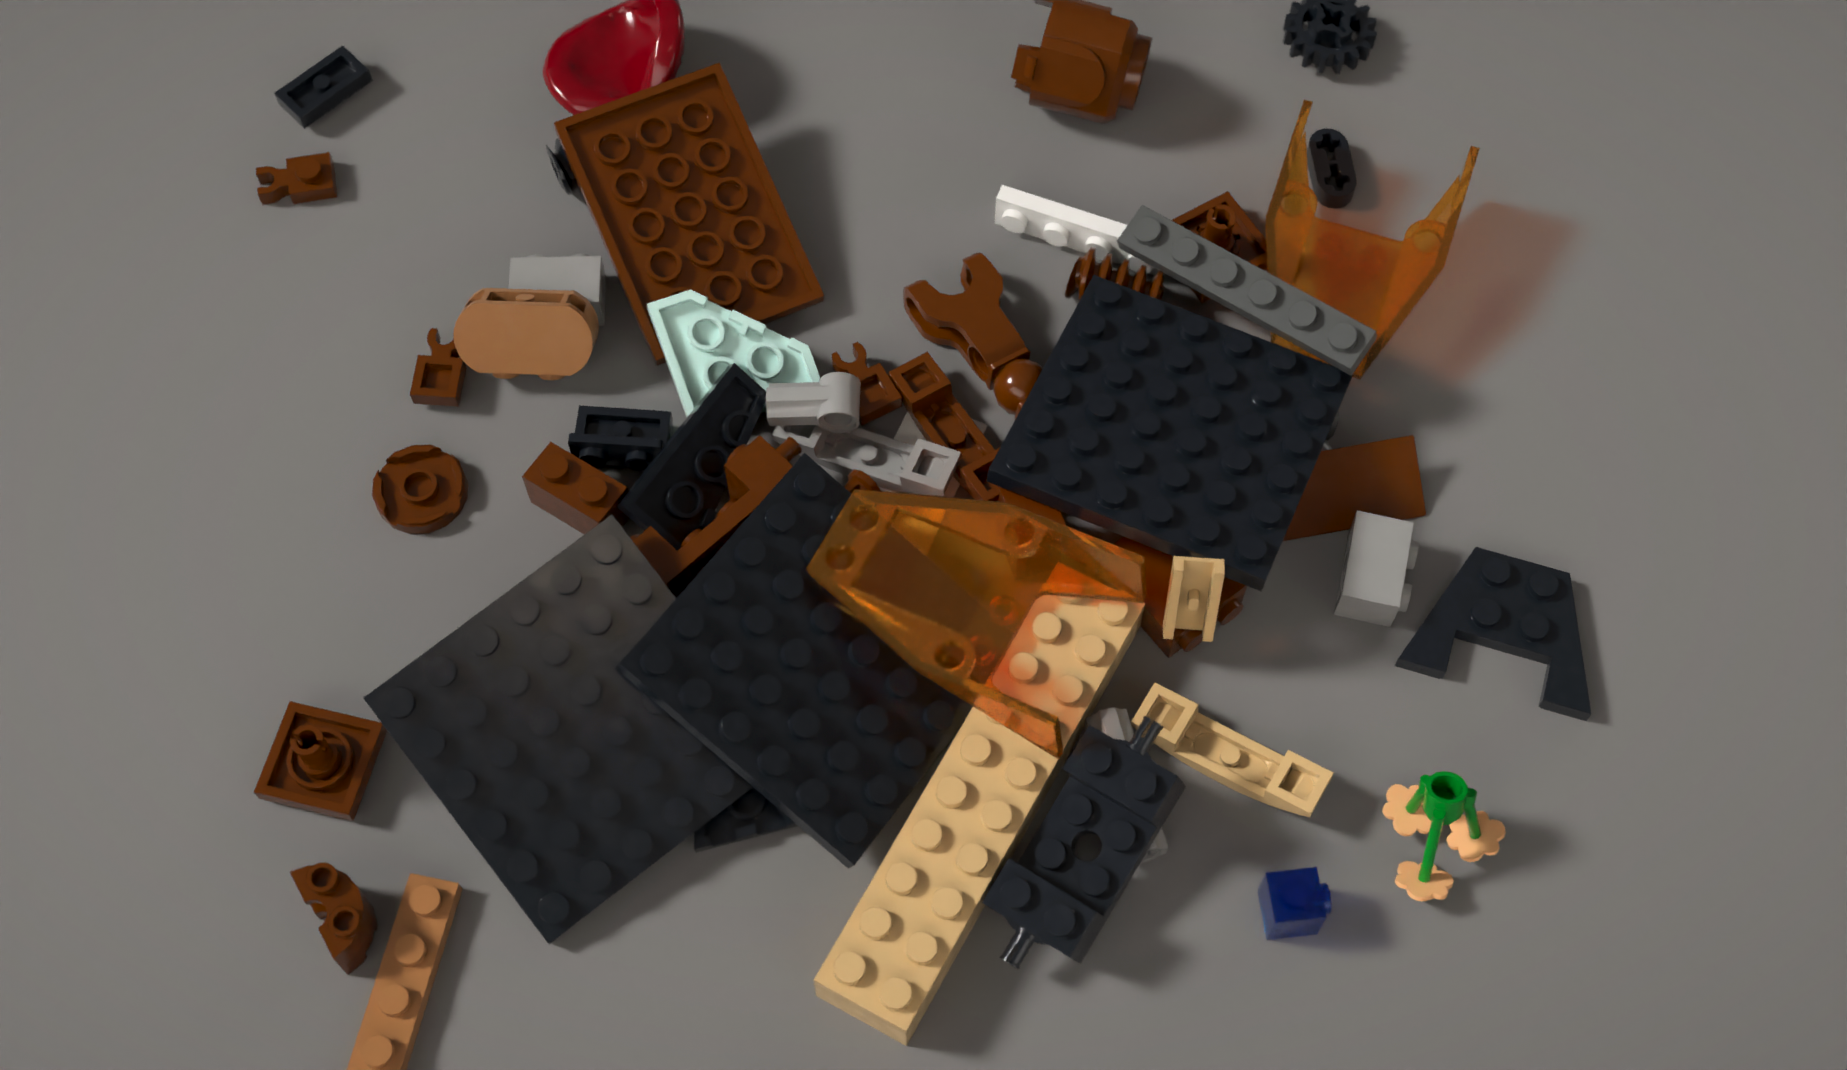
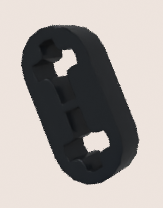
(1340, 167)

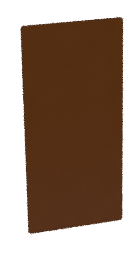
(1361, 477)

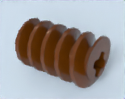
(1087, 267)

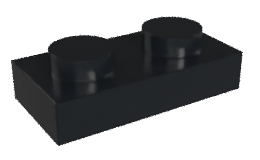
(323, 86)

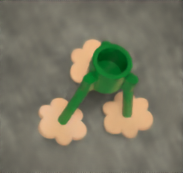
(1428, 807)

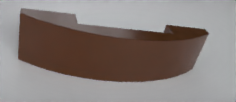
(944, 421)

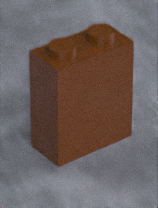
(1158, 573)

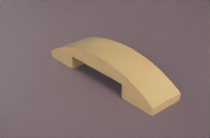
(1232, 758)

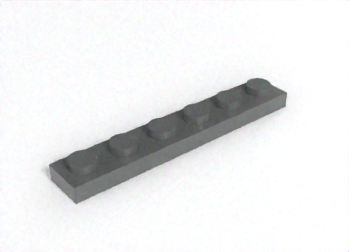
(1247, 290)

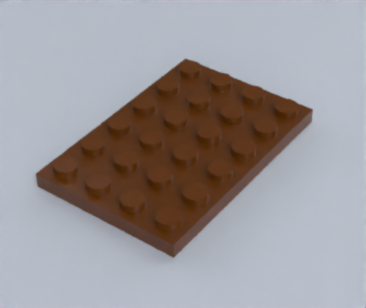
(688, 201)

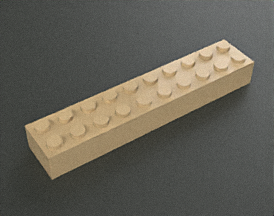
(972, 818)

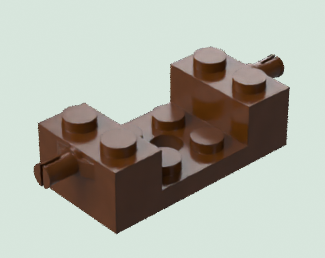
(750, 476)

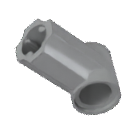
(828, 403)

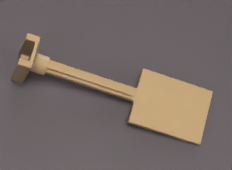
(1193, 596)

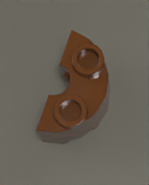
(347, 912)

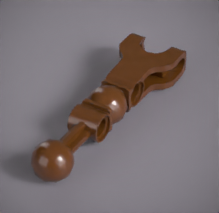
(977, 330)

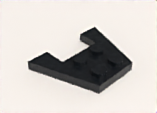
(1511, 610)

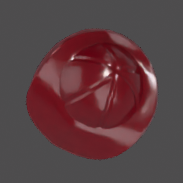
(615, 54)

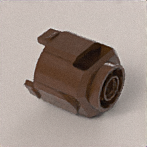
(1085, 62)

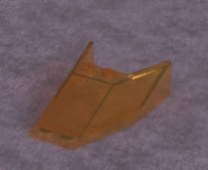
(1351, 268)
(955, 583)

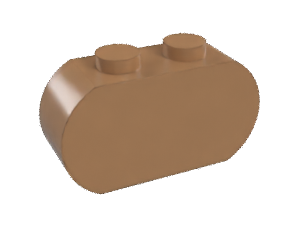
(526, 332)

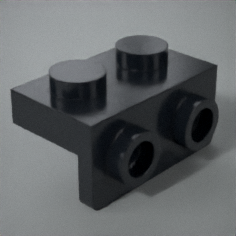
(620, 436)

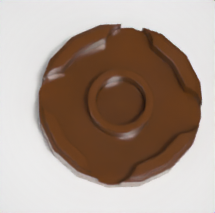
(420, 489)

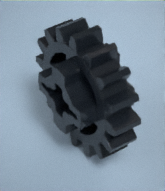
(1329, 33)

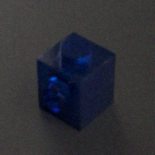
(1293, 903)

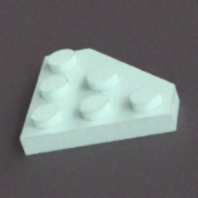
(706, 338)

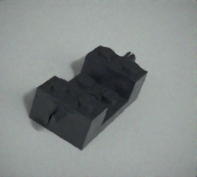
(1109, 793)

